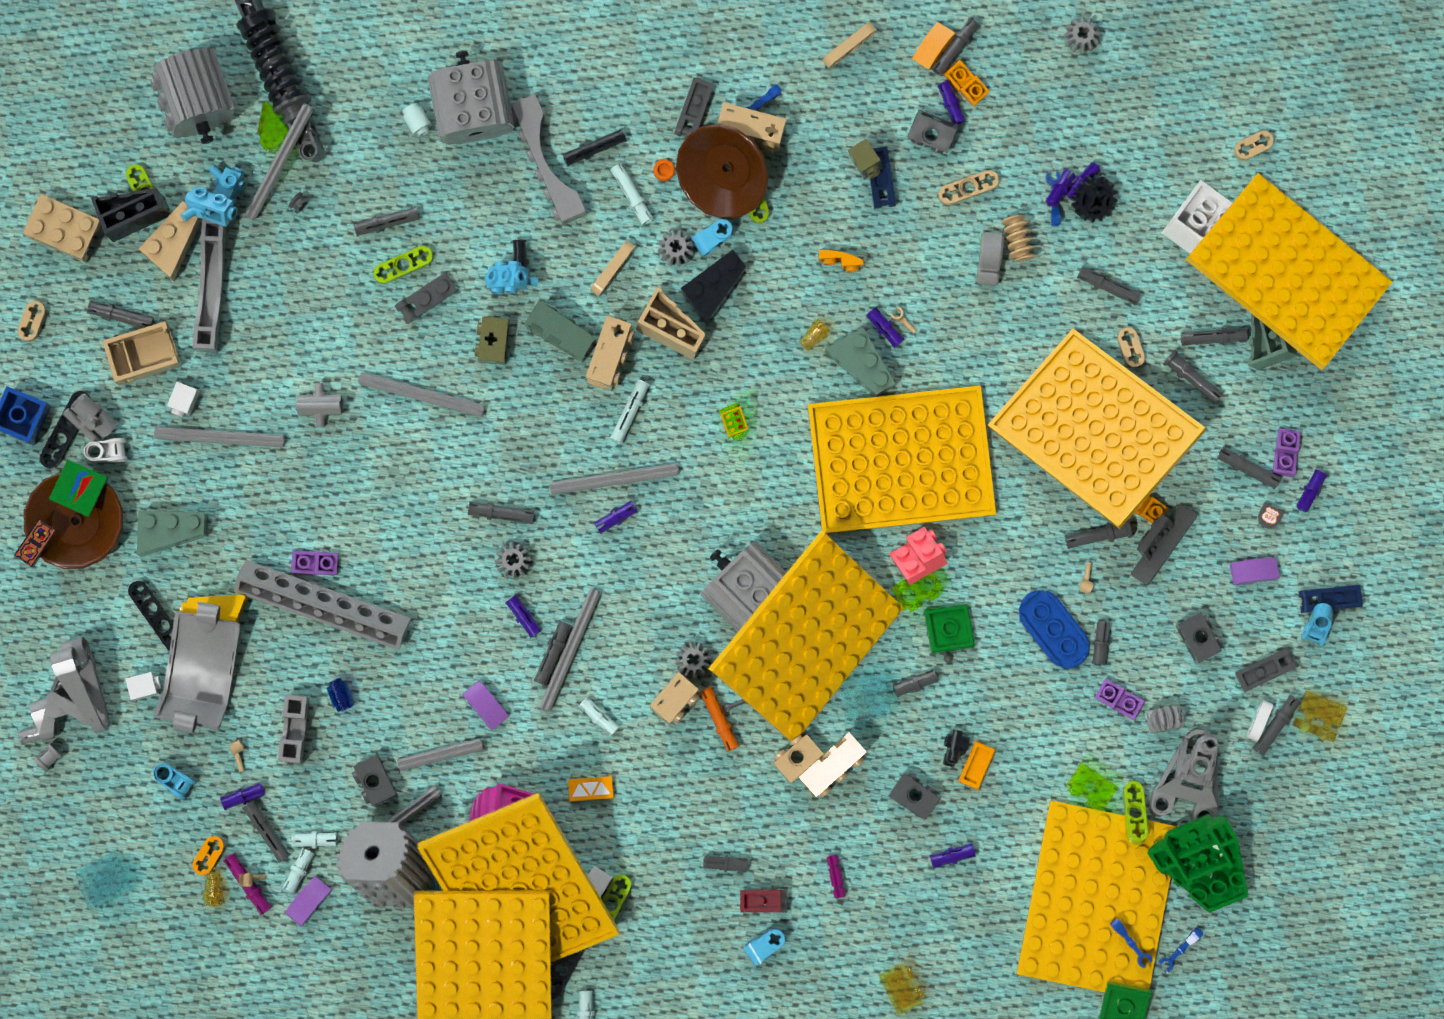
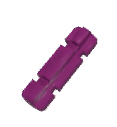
(836, 876)

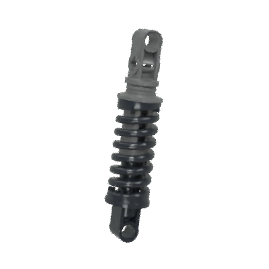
(276, 71)

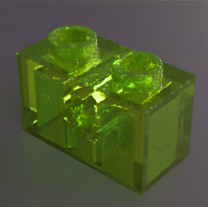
(1085, 775)

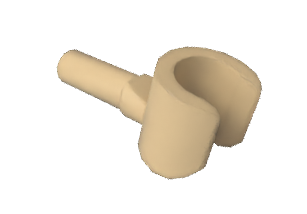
(903, 320)
(1087, 586)
(236, 747)
(245, 880)

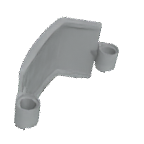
(199, 669)

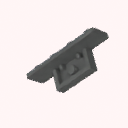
(1161, 542)

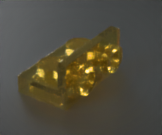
(900, 988)

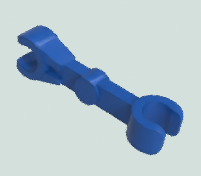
(772, 93)
(1055, 214)
(1120, 929)
(1195, 935)

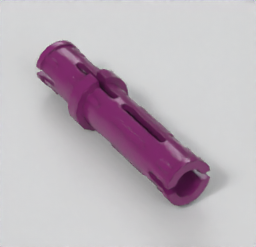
(253, 892)

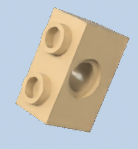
(810, 753)

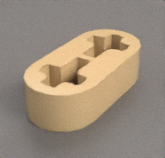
(1250, 141)
(27, 319)
(1135, 345)

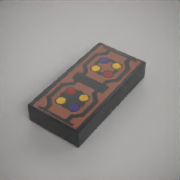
(35, 543)

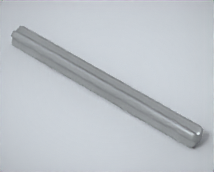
(279, 161)
(421, 394)
(219, 437)
(614, 478)
(570, 650)

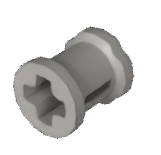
(48, 757)

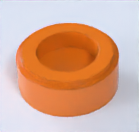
(664, 170)

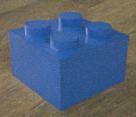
(22, 415)

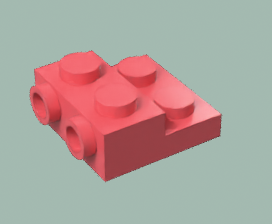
(919, 555)

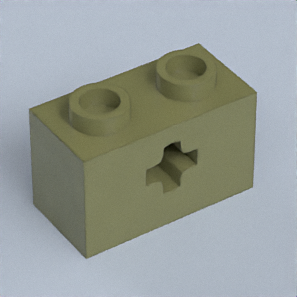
(865, 160)
(499, 329)

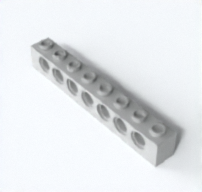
(322, 604)

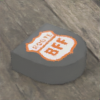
(1269, 516)

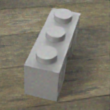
(294, 729)

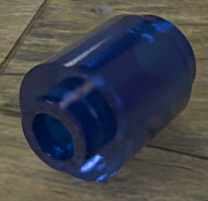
(340, 695)

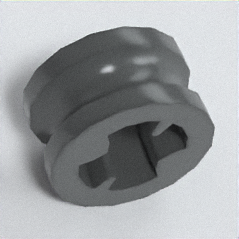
(298, 202)

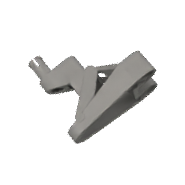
(73, 692)
(1205, 800)

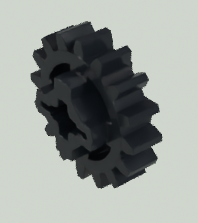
(1085, 202)

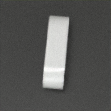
(1260, 720)

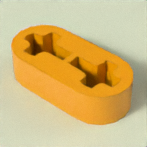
(213, 858)

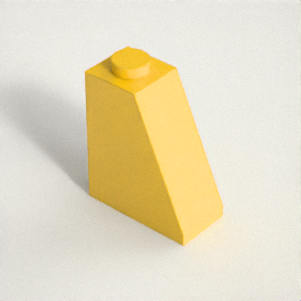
(230, 605)

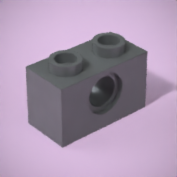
(945, 129)
(1187, 631)
(385, 788)
(901, 792)

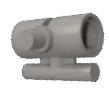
(319, 405)
(90, 418)

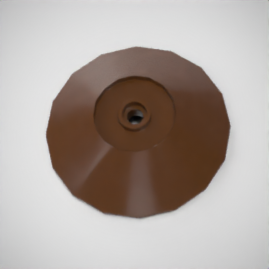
(708, 181)
(75, 544)

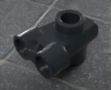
(955, 744)

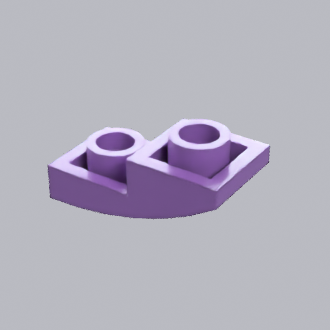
(1286, 452)
(314, 563)
(1254, 571)
(1119, 699)
(485, 705)
(307, 901)

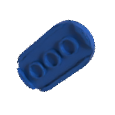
(1054, 629)

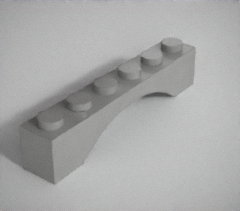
(565, 200)
(211, 286)

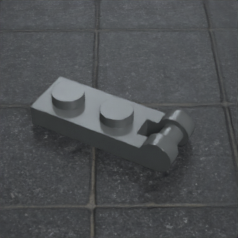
(694, 106)
(426, 298)
(1265, 670)

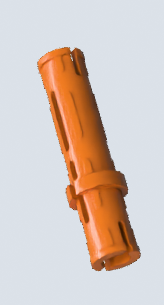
(716, 712)

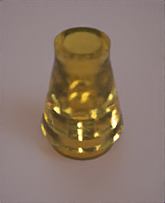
(816, 333)
(213, 891)

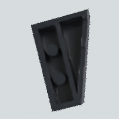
(130, 212)
(713, 285)

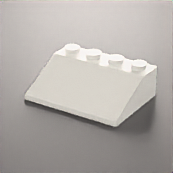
(1196, 216)

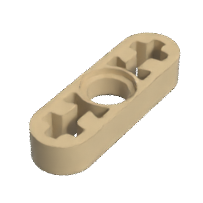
(849, 44)
(951, 187)
(614, 266)

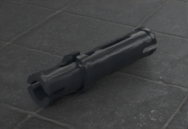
(594, 147)

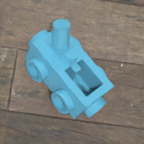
(228, 182)
(209, 206)
(509, 278)

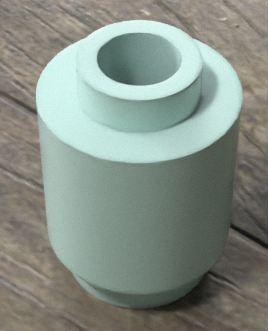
(416, 120)

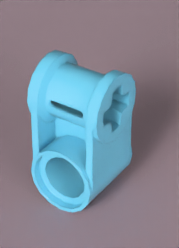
(709, 239)
(1317, 628)
(174, 780)
(761, 948)

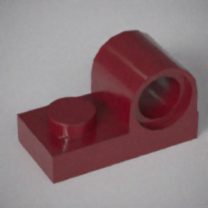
(763, 900)

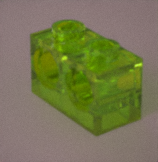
(919, 593)

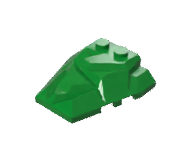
(1204, 861)

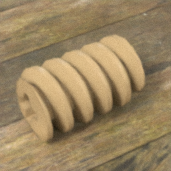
(1018, 238)

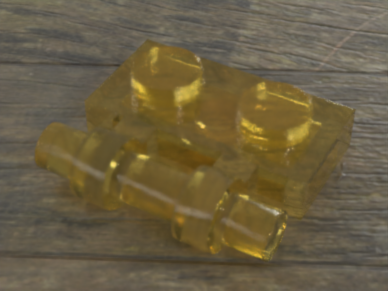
(1321, 709)

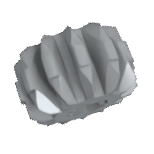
(1090, 39)
(683, 243)
(515, 567)
(694, 652)
(1165, 719)

